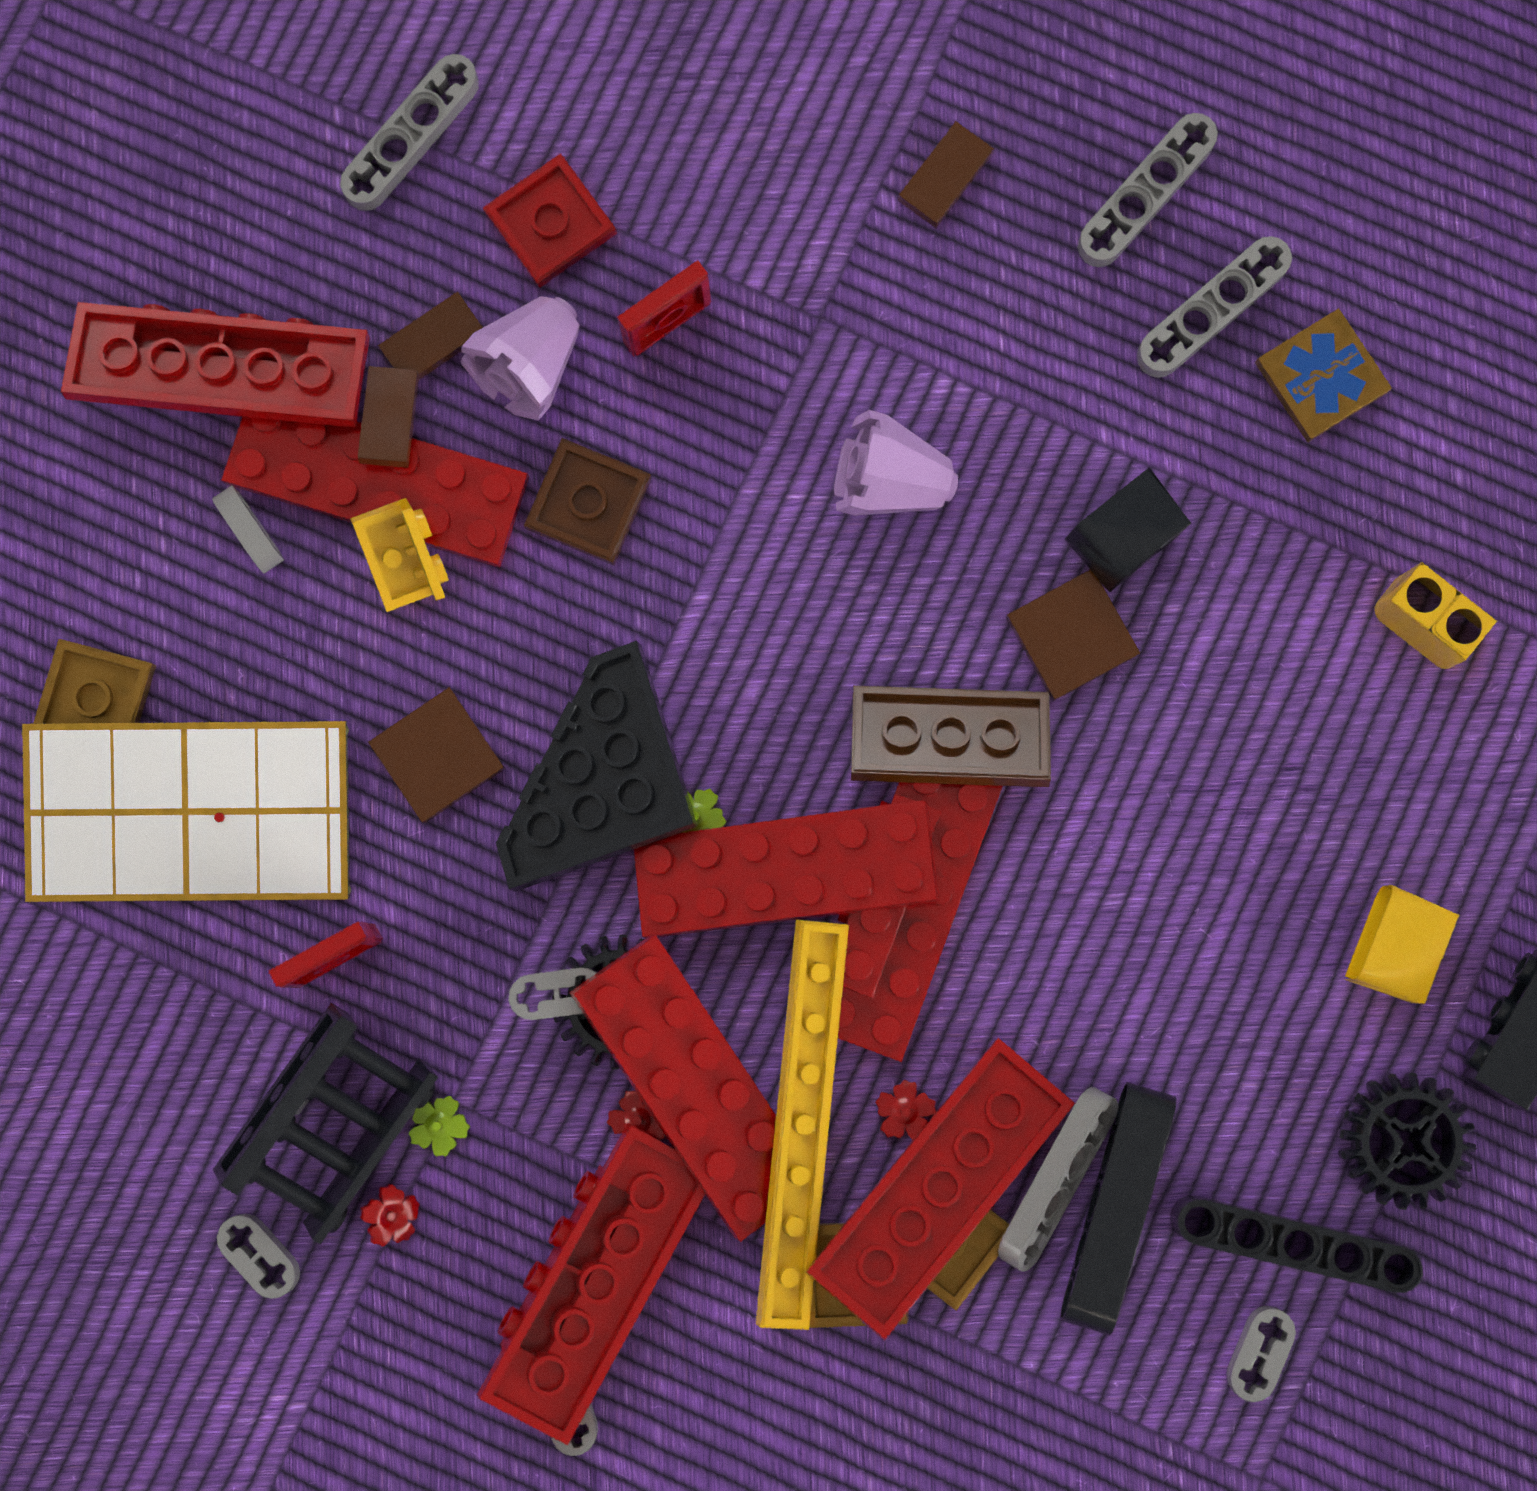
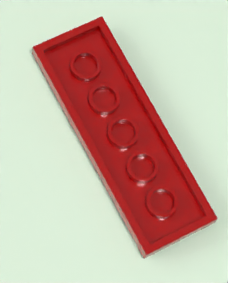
(317, 467)
(787, 870)
(686, 1078)
(940, 1188)

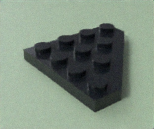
(603, 780)

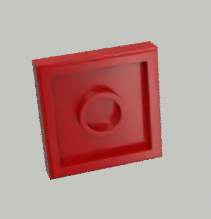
(550, 220)
(665, 309)
(326, 955)

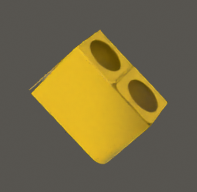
(1414, 626)
(1401, 945)

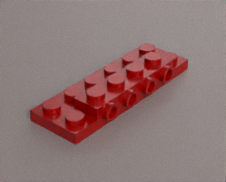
(216, 363)
(898, 948)
(591, 1285)

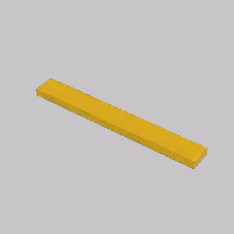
(802, 1124)

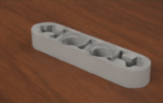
(403, 127)
(1145, 188)
(1214, 307)
(1058, 1179)

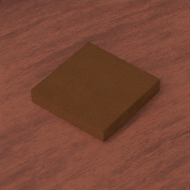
(587, 501)
(1072, 635)
(436, 755)

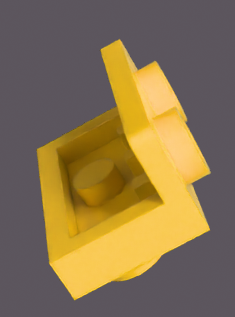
(398, 555)

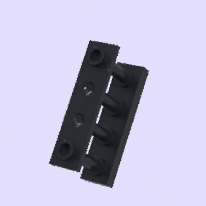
(305, 1079)

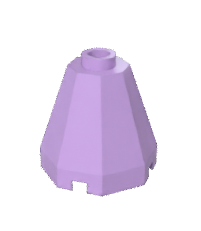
(524, 354)
(891, 470)

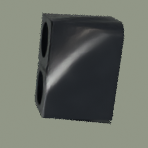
(1128, 530)

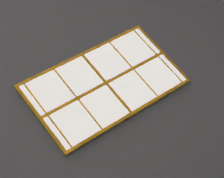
(136, 805)

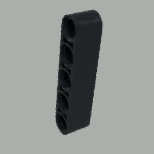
(1118, 1208)
(1319, 1249)

